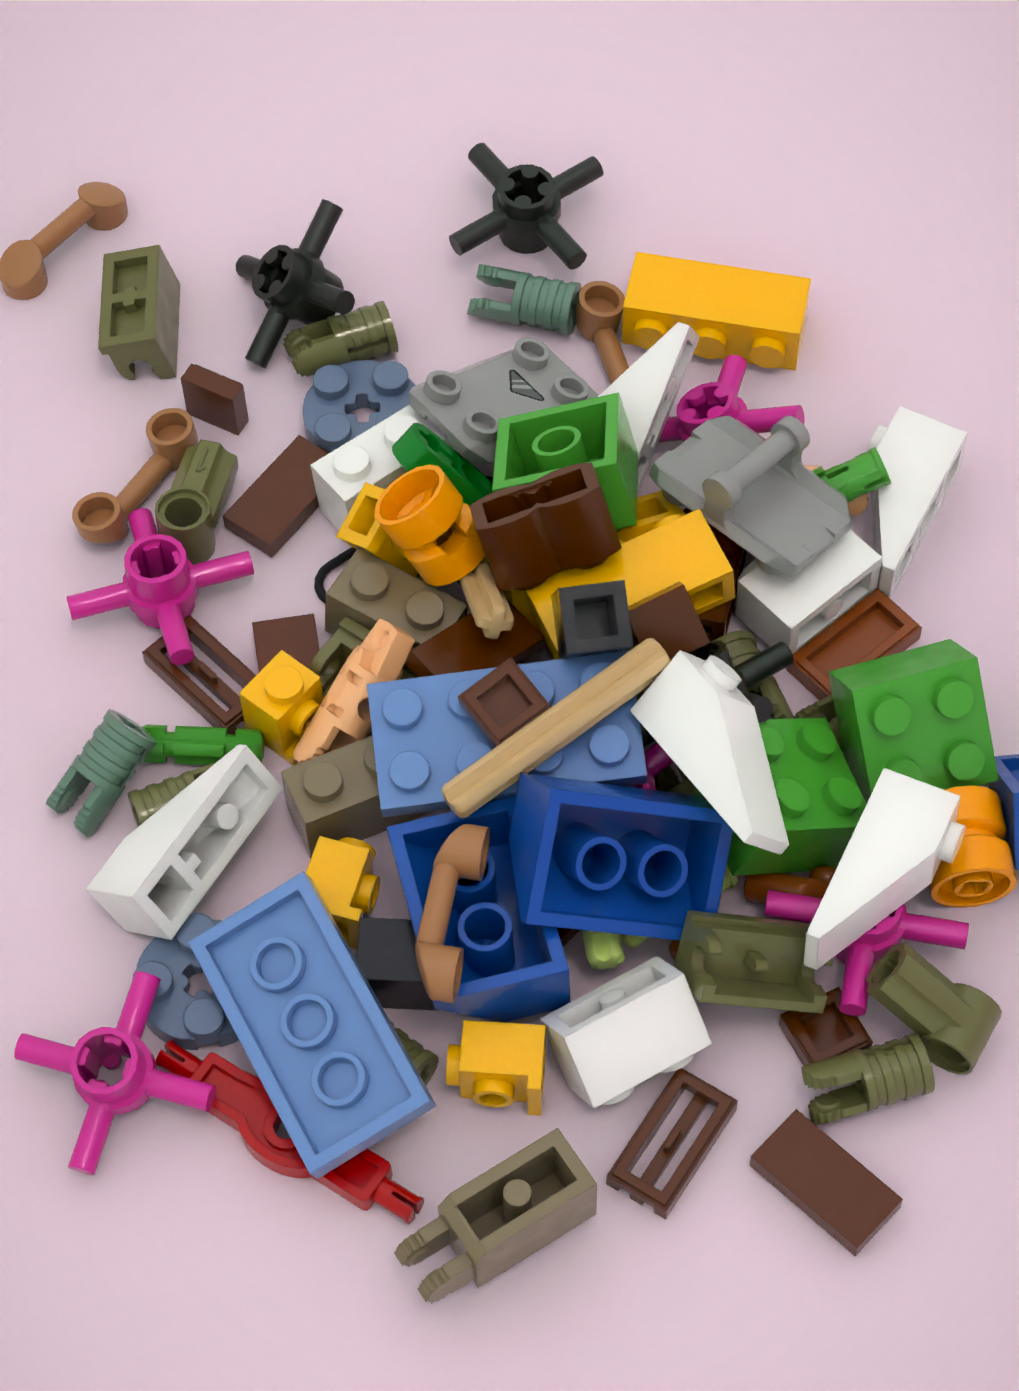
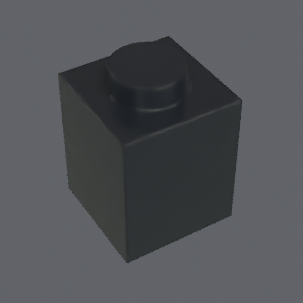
(592, 619)
(391, 964)

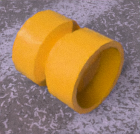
(431, 525)
(984, 861)

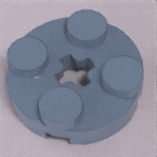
(348, 387)
(174, 1012)

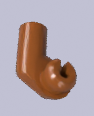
(757, 885)

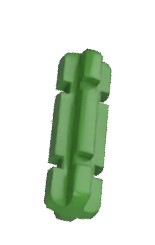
(200, 744)

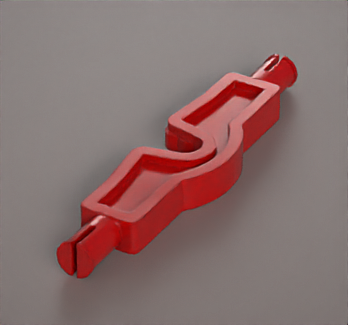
(248, 1109)

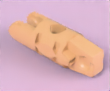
(345, 708)

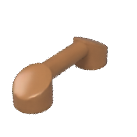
(22, 263)
(598, 319)
(103, 516)
(460, 856)

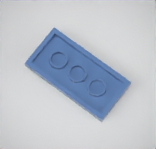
(429, 739)
(311, 1025)

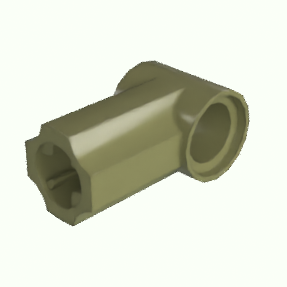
(197, 498)
(946, 1015)

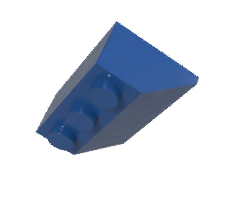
(615, 856)
(507, 964)

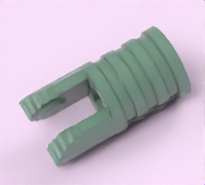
(534, 301)
(106, 761)

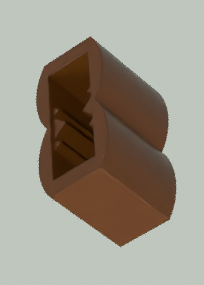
(545, 527)

